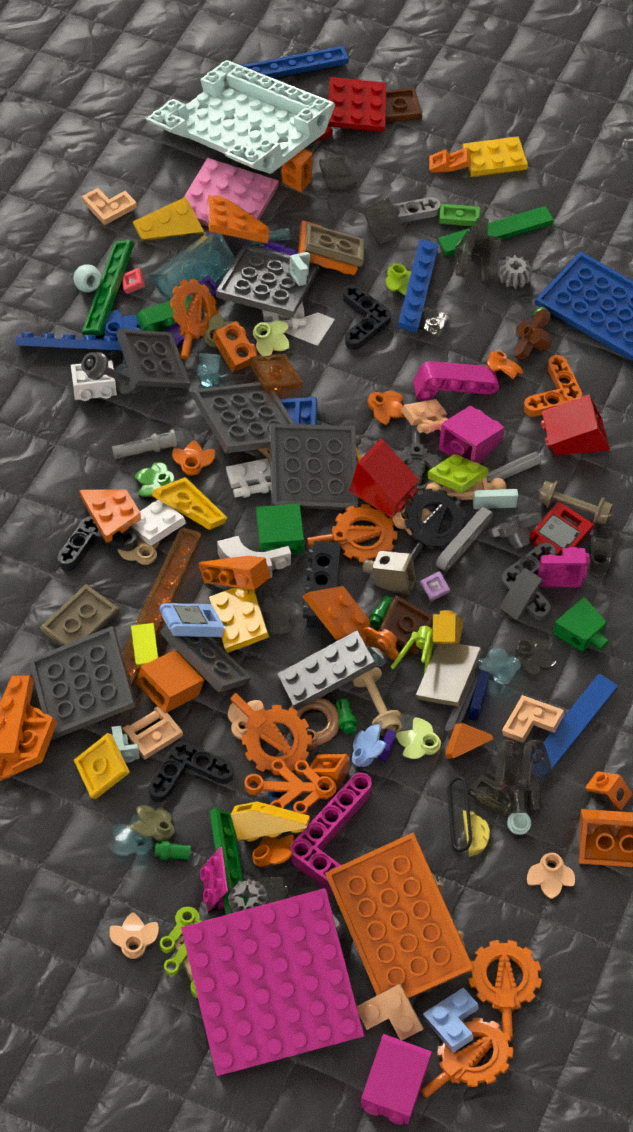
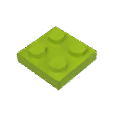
(458, 473)

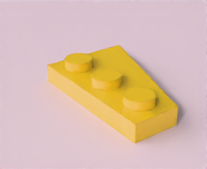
(172, 220)
(190, 502)

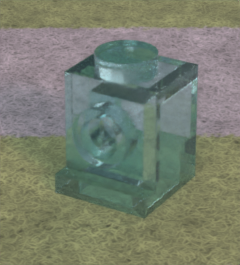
(209, 369)

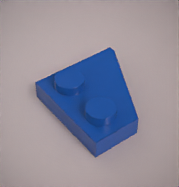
(302, 410)

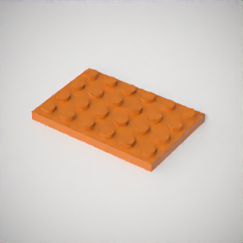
(399, 918)

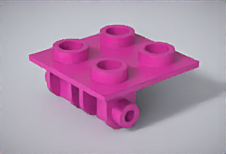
(214, 881)

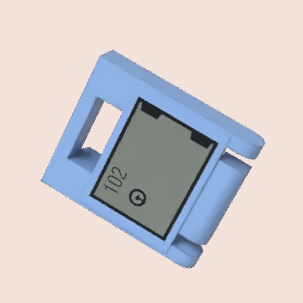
(192, 620)

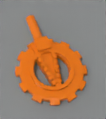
(190, 319)
(350, 535)
(262, 725)
(505, 994)
(461, 1063)

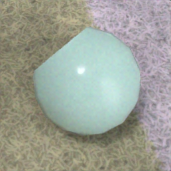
(87, 278)

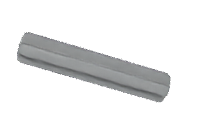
(515, 467)

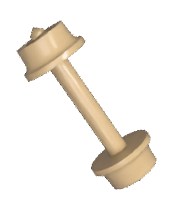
(386, 719)

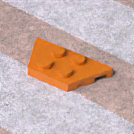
(111, 510)
(338, 611)
(36, 739)

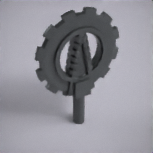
(418, 457)

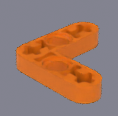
(561, 394)

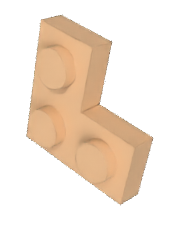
(108, 209)
(529, 714)
(394, 1006)

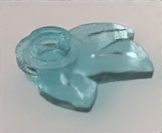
(500, 665)
(127, 840)

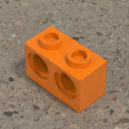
(298, 170)
(230, 348)

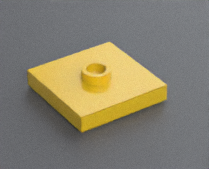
(101, 766)

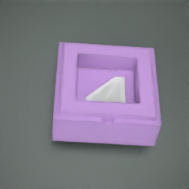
(435, 586)

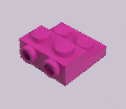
(564, 570)

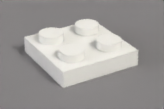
(157, 522)

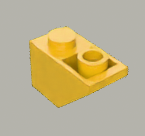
(447, 627)

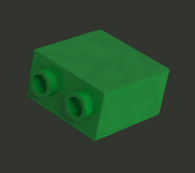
(280, 527)

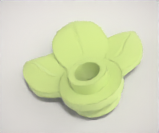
(274, 338)
(415, 740)

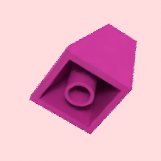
(470, 435)
(395, 1080)

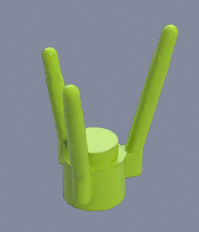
(424, 641)

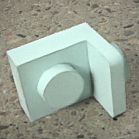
(299, 267)
(128, 752)

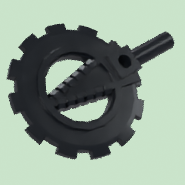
(427, 533)

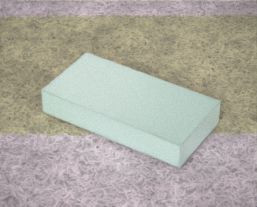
(495, 498)

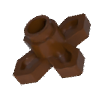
(533, 335)

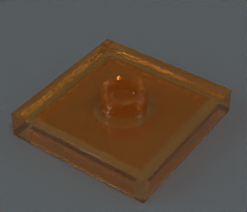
(275, 372)

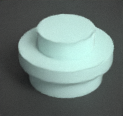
(519, 823)

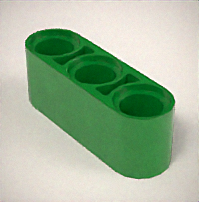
(158, 317)

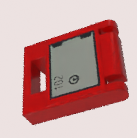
(560, 532)

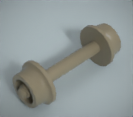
(549, 493)

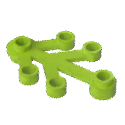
(174, 936)

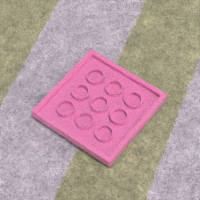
(242, 187)

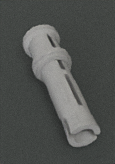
(155, 443)

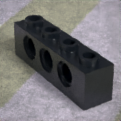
(323, 554)

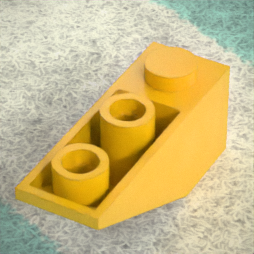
(262, 819)

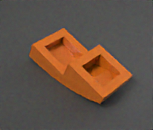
(447, 162)

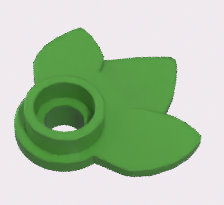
(153, 478)

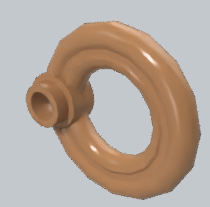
(332, 726)

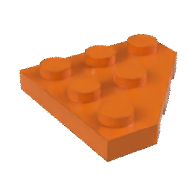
(231, 220)
(326, 262)

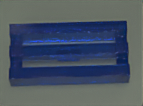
(479, 695)

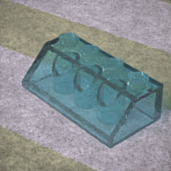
(202, 258)

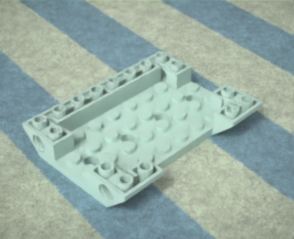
(248, 117)

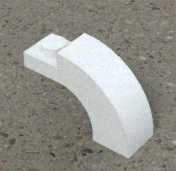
(275, 558)

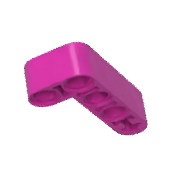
(453, 377)

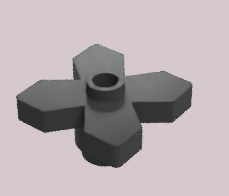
(516, 528)

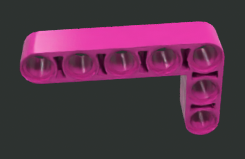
(328, 830)

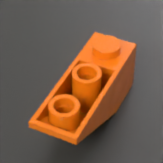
(238, 572)

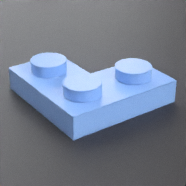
(447, 1019)

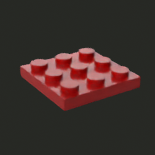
(357, 104)

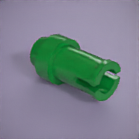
(378, 614)
(347, 720)
(173, 851)

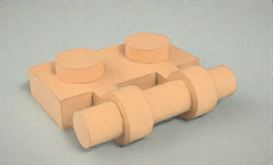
(426, 414)

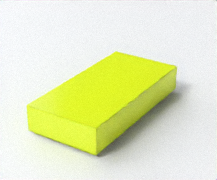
(144, 644)

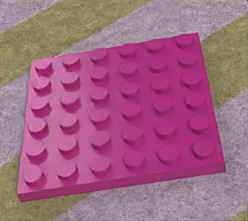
(272, 982)

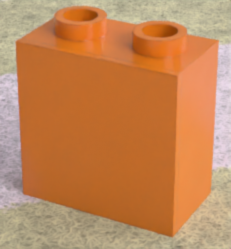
(170, 681)

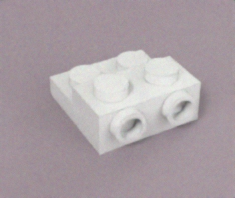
(87, 388)

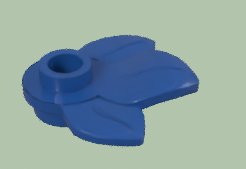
(118, 322)

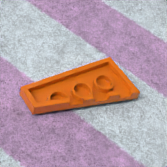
(13, 714)

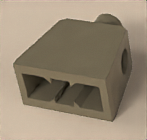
(392, 571)

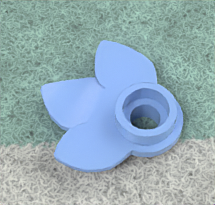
(367, 746)

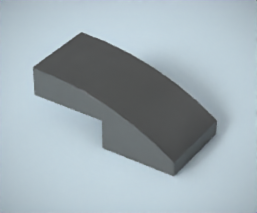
(521, 593)

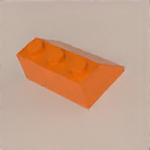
(606, 838)

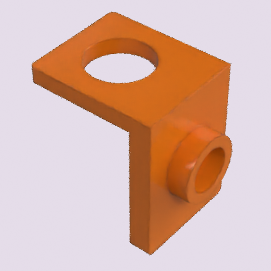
(609, 784)

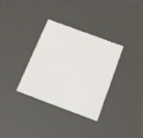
(315, 328)

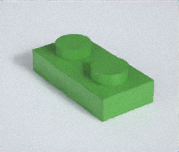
(458, 214)

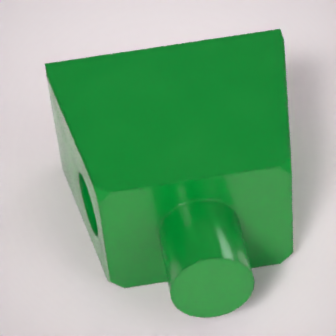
(582, 627)

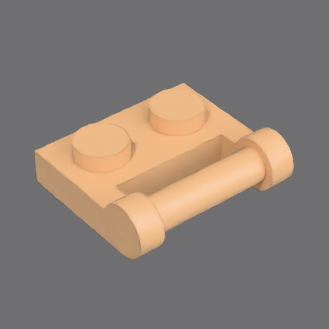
(156, 736)

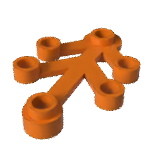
(293, 786)

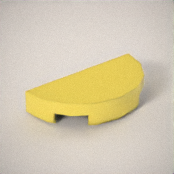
(480, 833)

